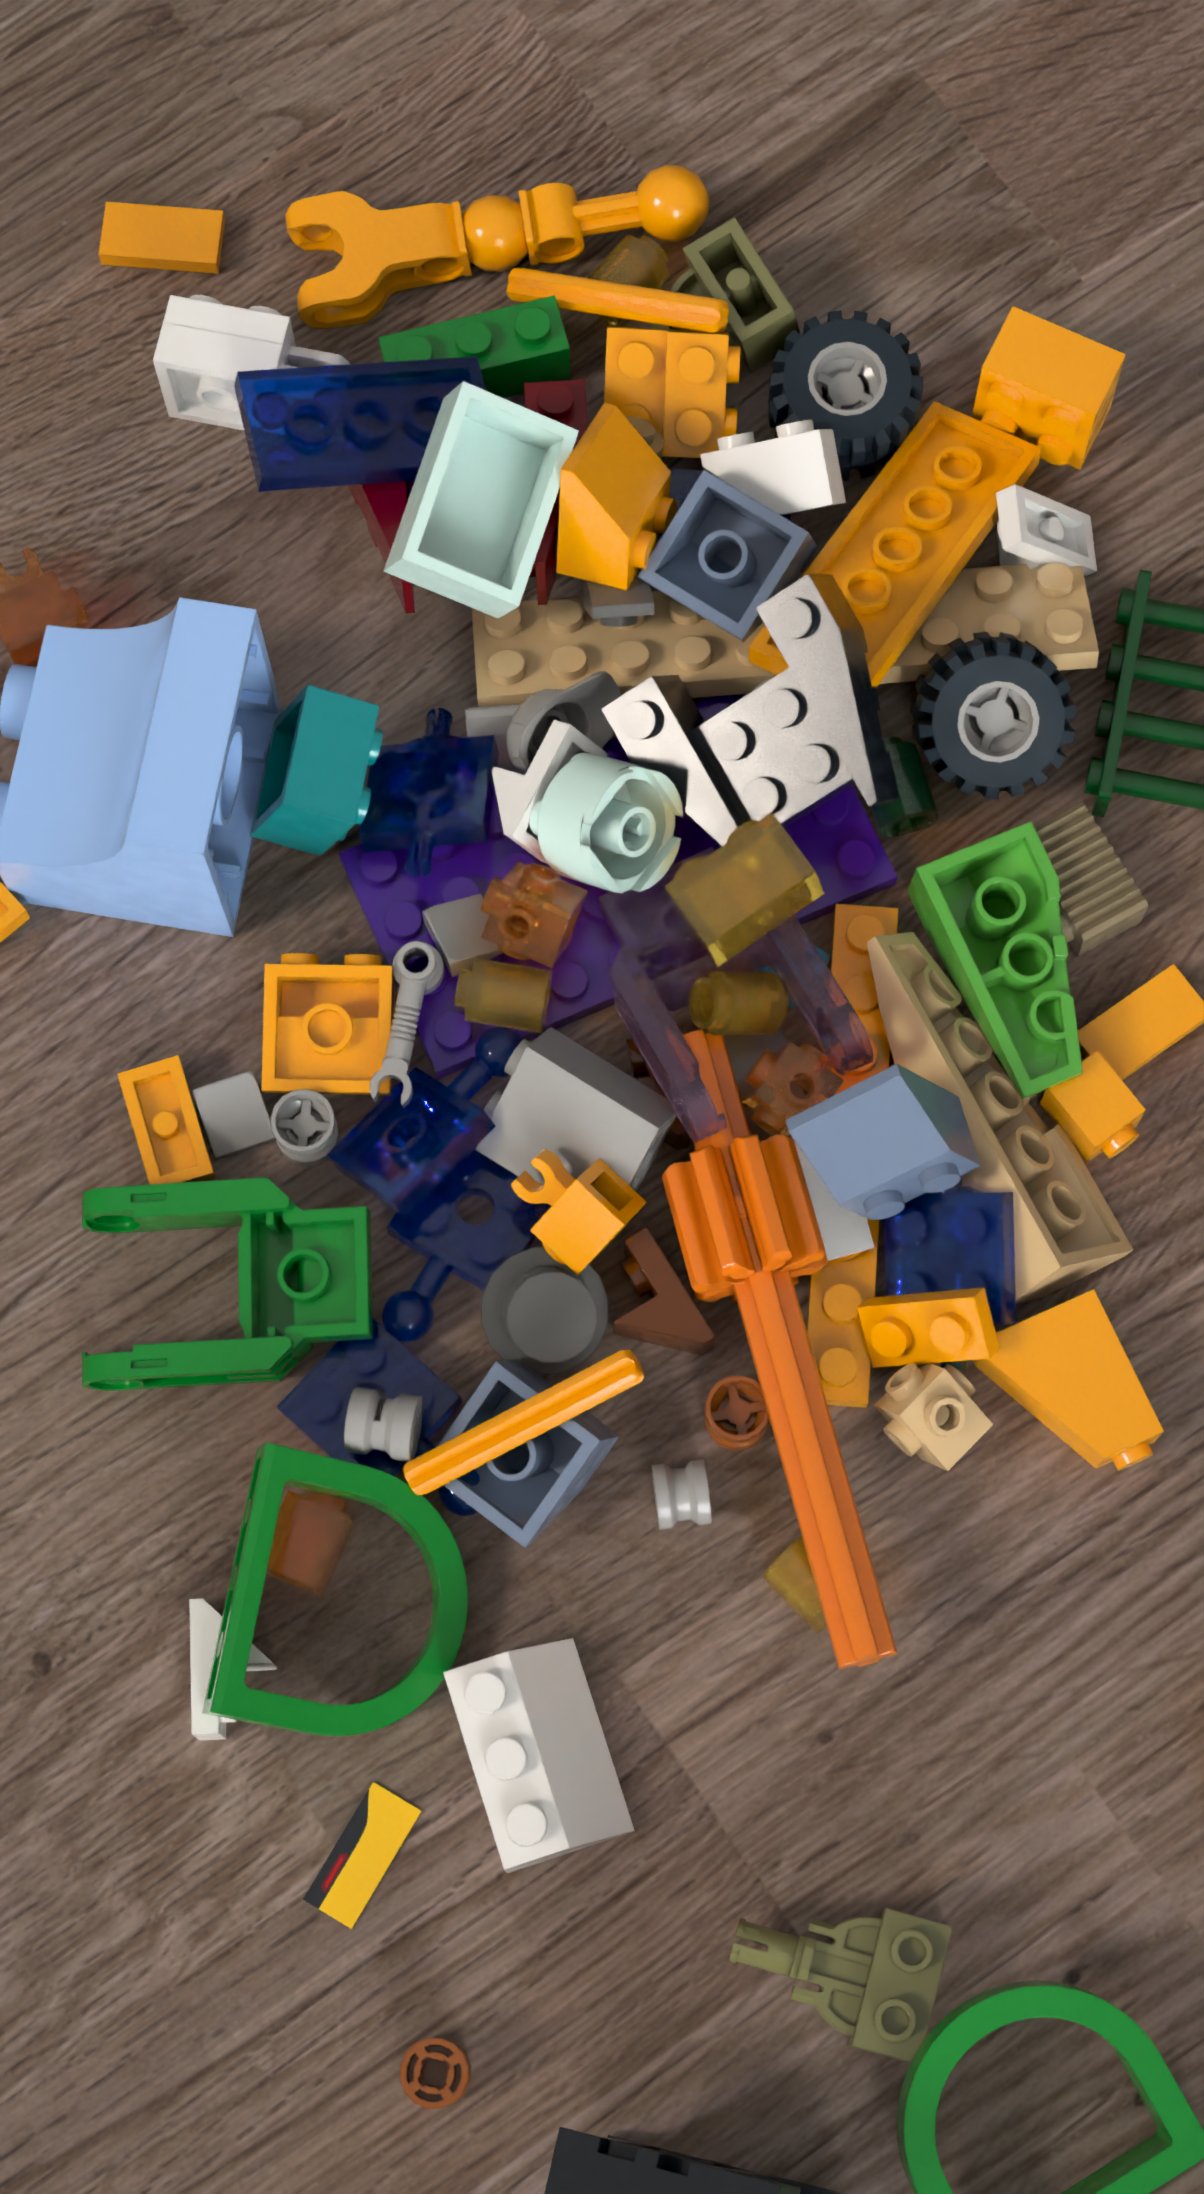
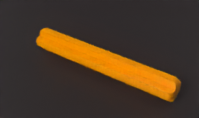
(620, 300)
(523, 1422)

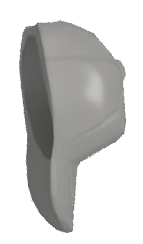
(576, 706)

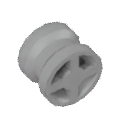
(681, 1494)

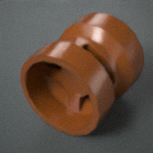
(736, 1401)
(445, 2071)

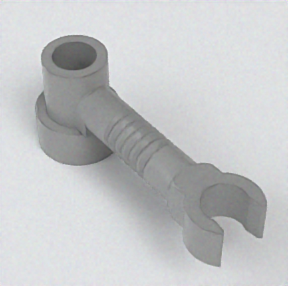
(409, 1002)

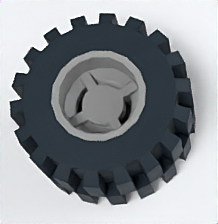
(849, 381)
(992, 715)

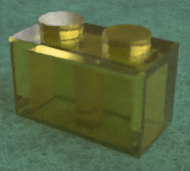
(744, 888)

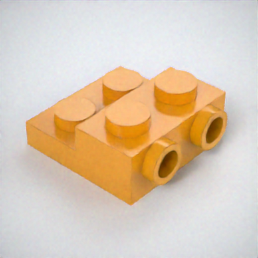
(674, 383)
(326, 1024)

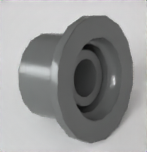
(543, 1311)

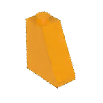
(1077, 1382)

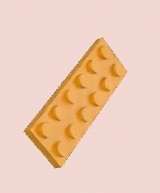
(915, 530)

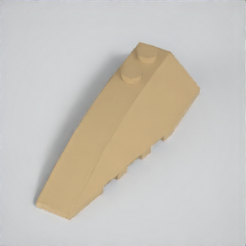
(1058, 1210)

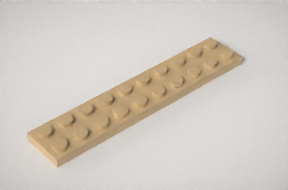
(563, 645)

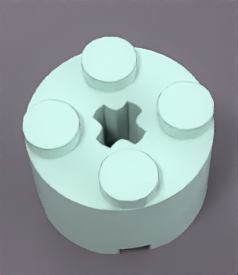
(608, 823)

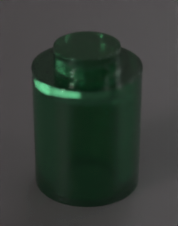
(916, 803)

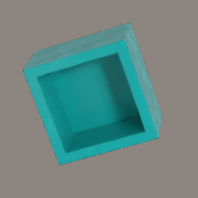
(317, 771)

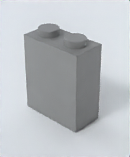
(576, 1109)

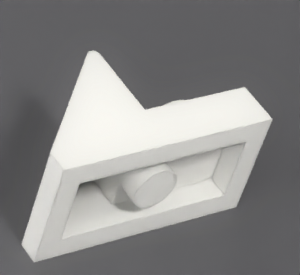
(1042, 531)
(520, 792)
(203, 1638)

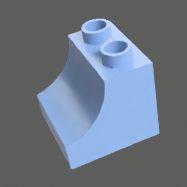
(139, 767)

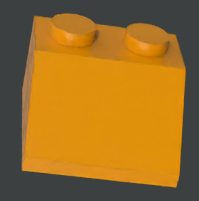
(611, 503)

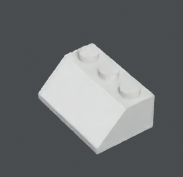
(538, 1753)

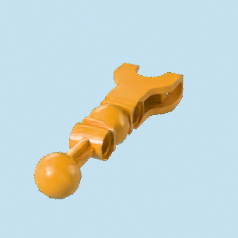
(438, 242)

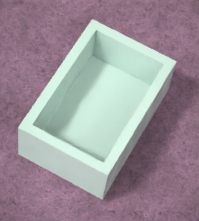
(481, 500)

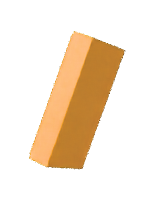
(162, 237)
(1144, 1023)

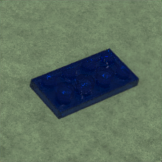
(345, 420)

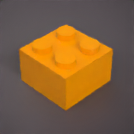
(1047, 387)

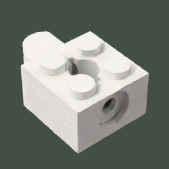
(209, 343)

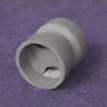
(303, 1115)
(383, 1424)

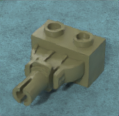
(730, 269)
(872, 1977)

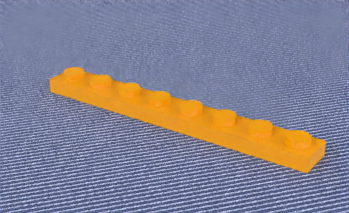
(851, 1279)

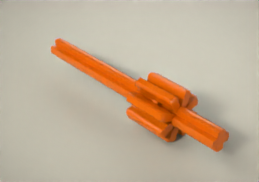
(749, 1237)

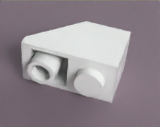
(782, 473)

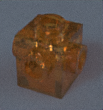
(532, 913)
(770, 1081)

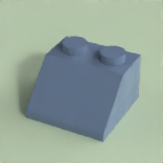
(727, 556)
(886, 1142)
(539, 1478)

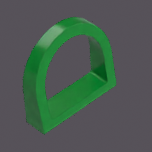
(283, 1466)
(1140, 2170)

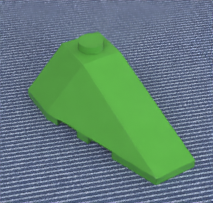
(1004, 946)

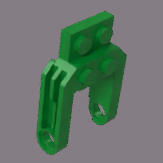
(298, 1281)

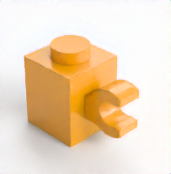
(583, 1210)

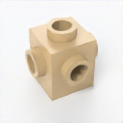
(932, 1413)

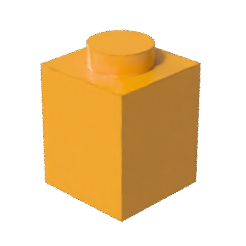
(1095, 1109)

